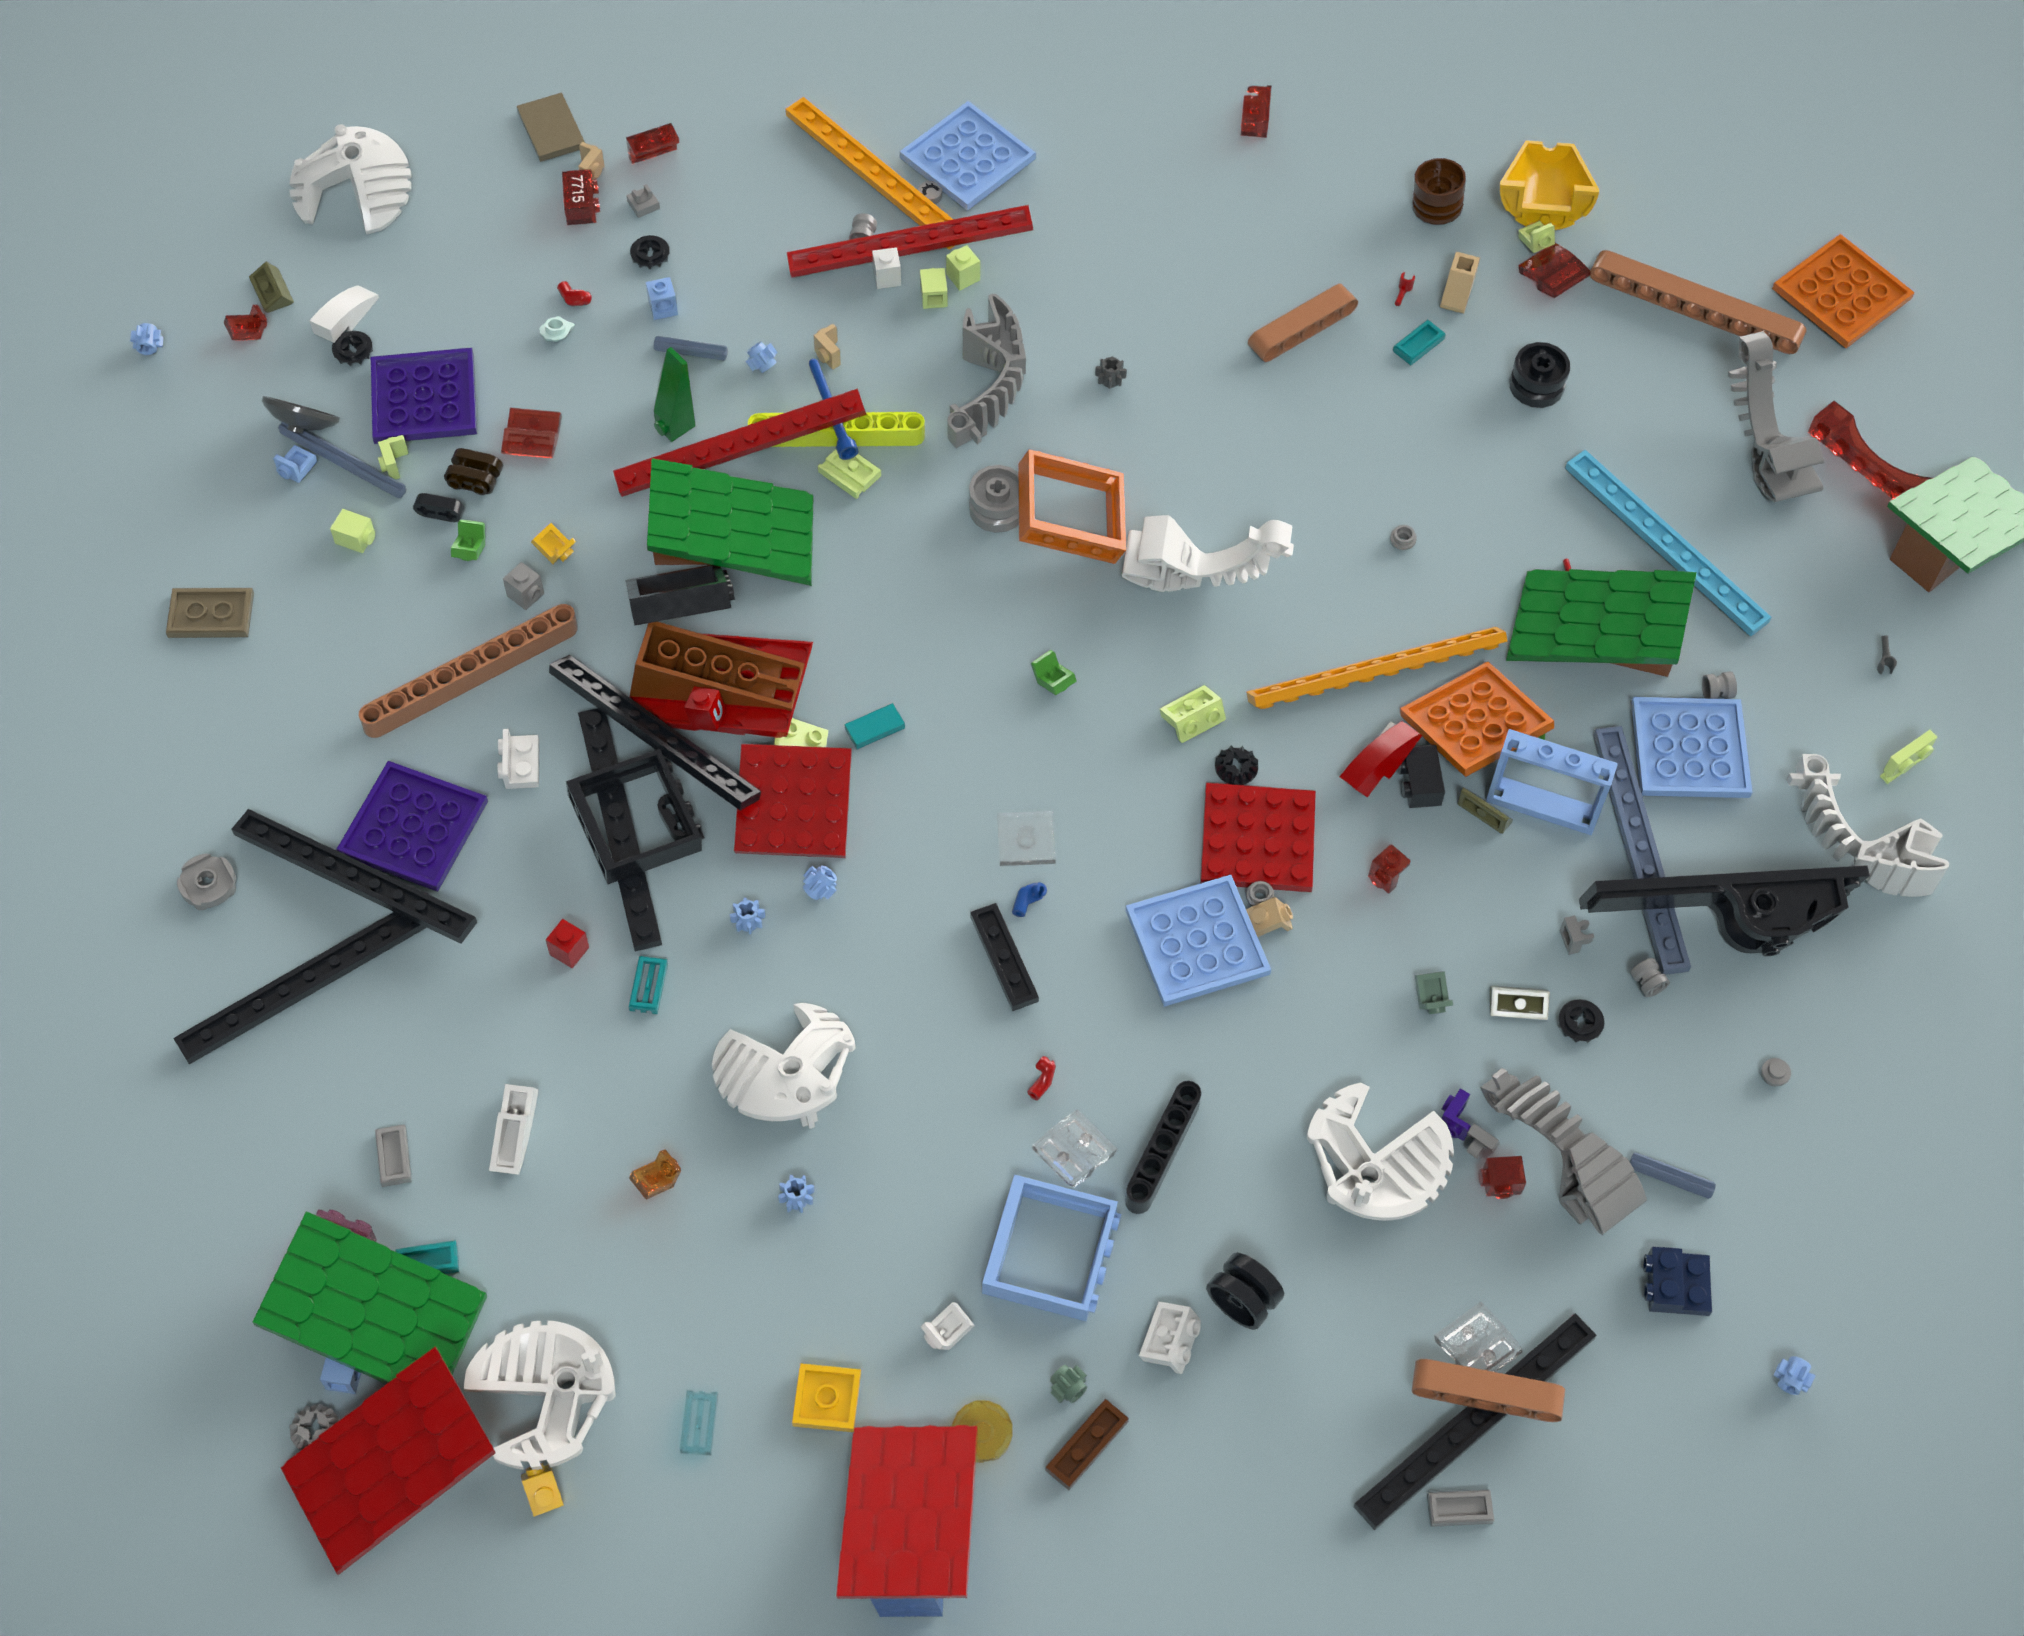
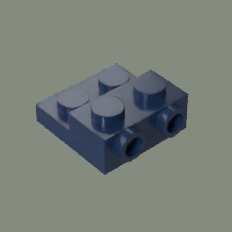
(1677, 1282)

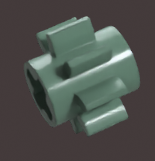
(1068, 1384)

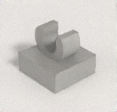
(643, 201)
(1572, 934)
(1481, 1141)

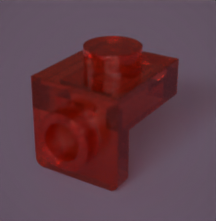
(246, 326)
(1387, 868)

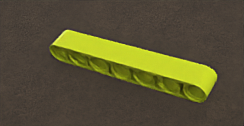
(867, 430)

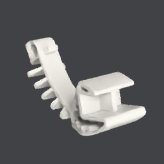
(1168, 560)
(1895, 862)

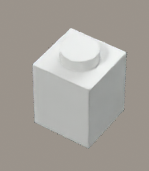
(886, 268)

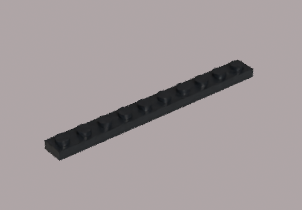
(655, 732)
(620, 832)
(355, 876)
(295, 986)
(1467, 1427)

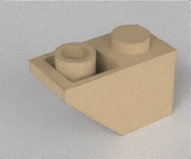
(1460, 282)

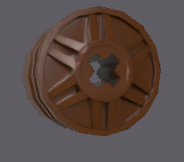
(1439, 191)

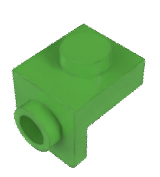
(469, 541)
(1051, 674)

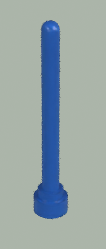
(845, 445)

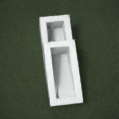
(342, 312)
(513, 1129)

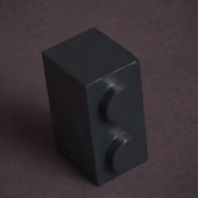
(1422, 777)

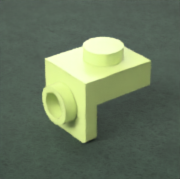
(1537, 236)
(391, 449)

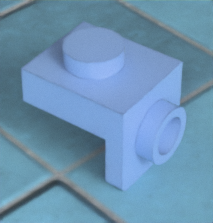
(295, 463)

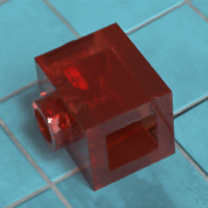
(1503, 1176)

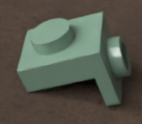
(1432, 992)

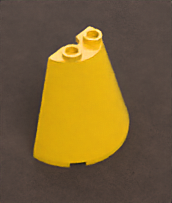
(1548, 185)

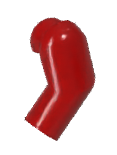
(573, 297)
(1045, 1079)

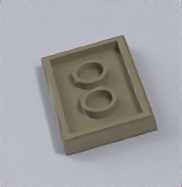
(550, 126)
(209, 612)

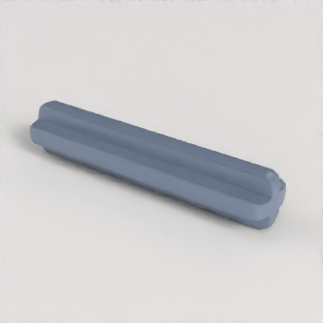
(691, 348)
(1672, 1175)

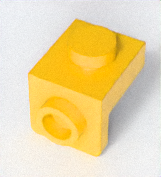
(553, 544)
(541, 1489)

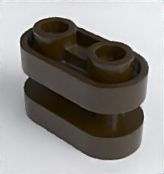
(473, 471)

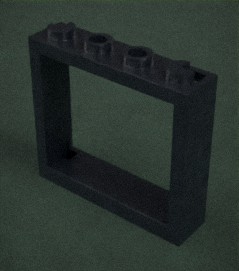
(679, 594)
(619, 774)

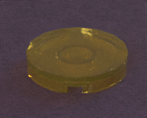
(993, 1428)

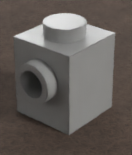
(523, 586)

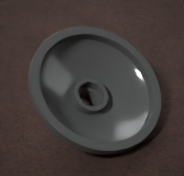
(299, 416)

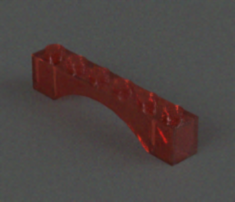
(1838, 432)

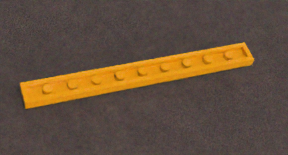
(865, 164)
(1366, 670)

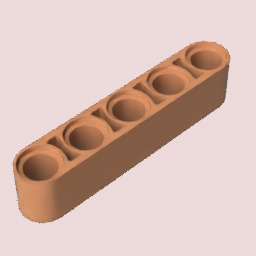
(1302, 322)
(1488, 1390)

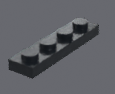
(1004, 957)

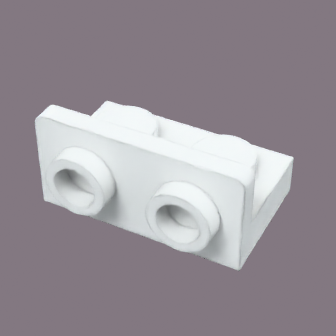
(519, 760)
(1171, 1336)

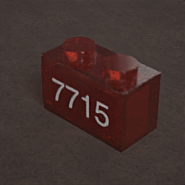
(579, 197)

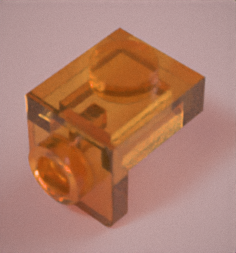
(656, 1176)

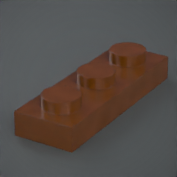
(1087, 1444)

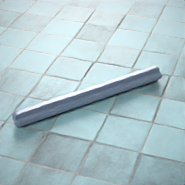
(345, 461)

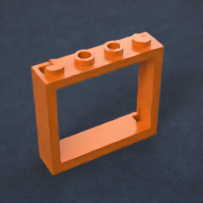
(1063, 538)

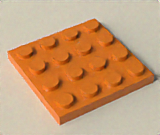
(1843, 290)
(1473, 716)

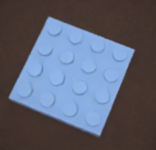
(967, 155)
(1691, 747)
(1197, 940)

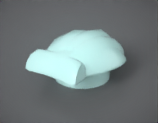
(556, 329)

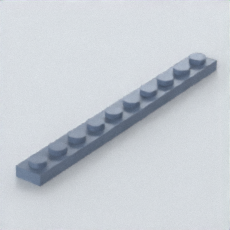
(1641, 848)

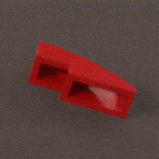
(1381, 758)

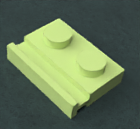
(850, 475)
(1909, 756)

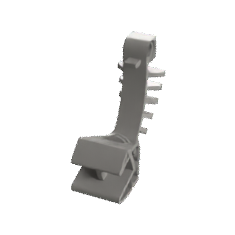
(997, 347)
(1779, 462)
(1595, 1176)

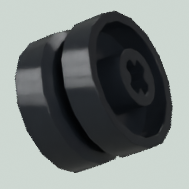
(1539, 374)
(1245, 1291)

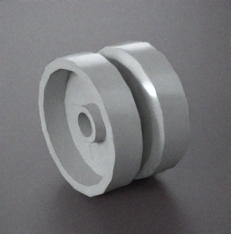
(995, 498)

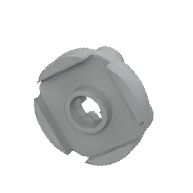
(210, 895)

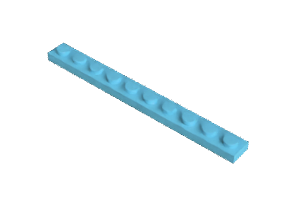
(1668, 542)

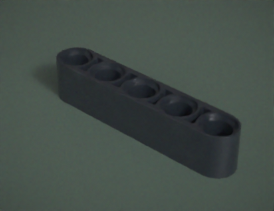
(1162, 1159)

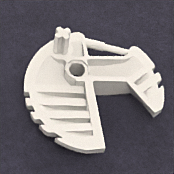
(376, 176)
(786, 1084)
(1403, 1171)
(537, 1364)

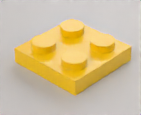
(826, 1397)

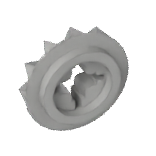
(302, 1437)

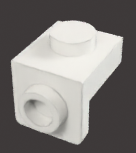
(947, 1328)

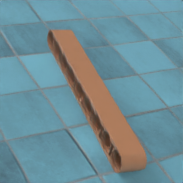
(1696, 300)
(460, 679)

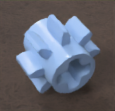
(146, 339)
(761, 357)
(819, 882)
(747, 915)
(796, 1202)
(1794, 1375)

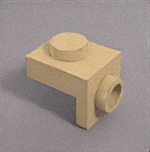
(591, 159)
(825, 346)
(1270, 916)

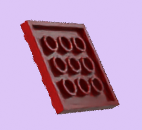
(800, 801)
(1259, 836)

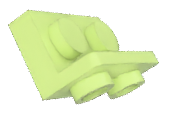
(1194, 713)

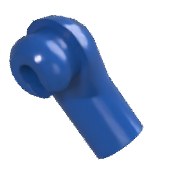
(1026, 896)

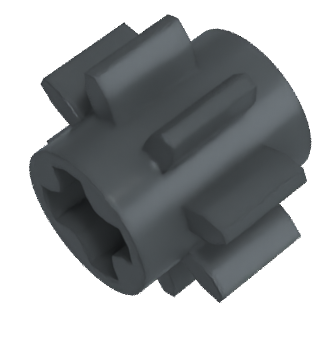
(1110, 372)

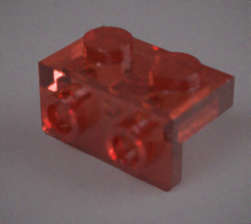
(652, 143)

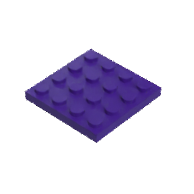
(423, 395)
(412, 825)

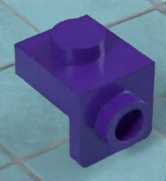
(1453, 1108)

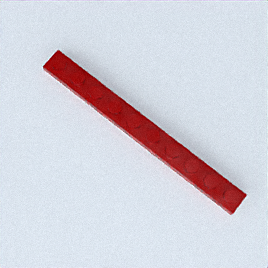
(910, 240)
(748, 439)

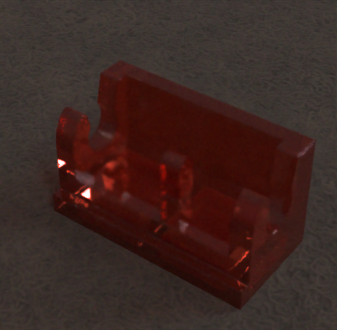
(1256, 112)

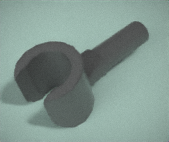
(1887, 659)

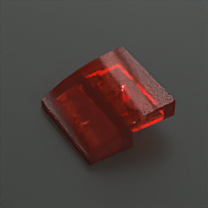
(1554, 270)
(531, 433)

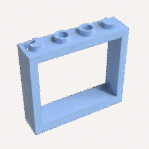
(1543, 803)
(1065, 1198)

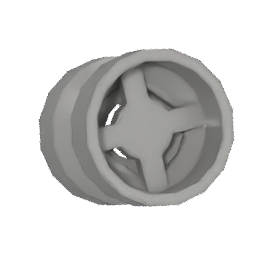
(863, 226)
(1722, 686)
(1649, 977)

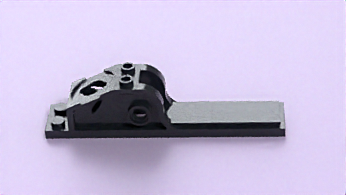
(1753, 909)

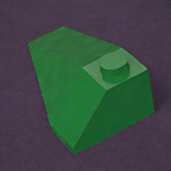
(673, 398)

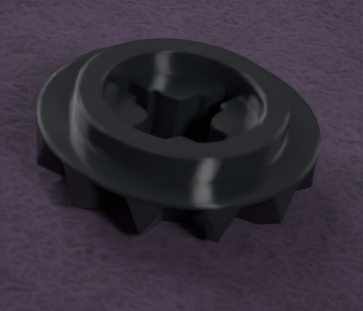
(640, 249)
(361, 343)
(1231, 774)
(1592, 1017)

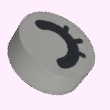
(931, 191)

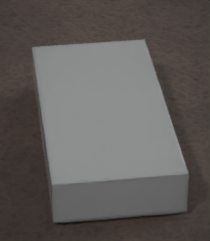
(393, 1155)
(1460, 1508)

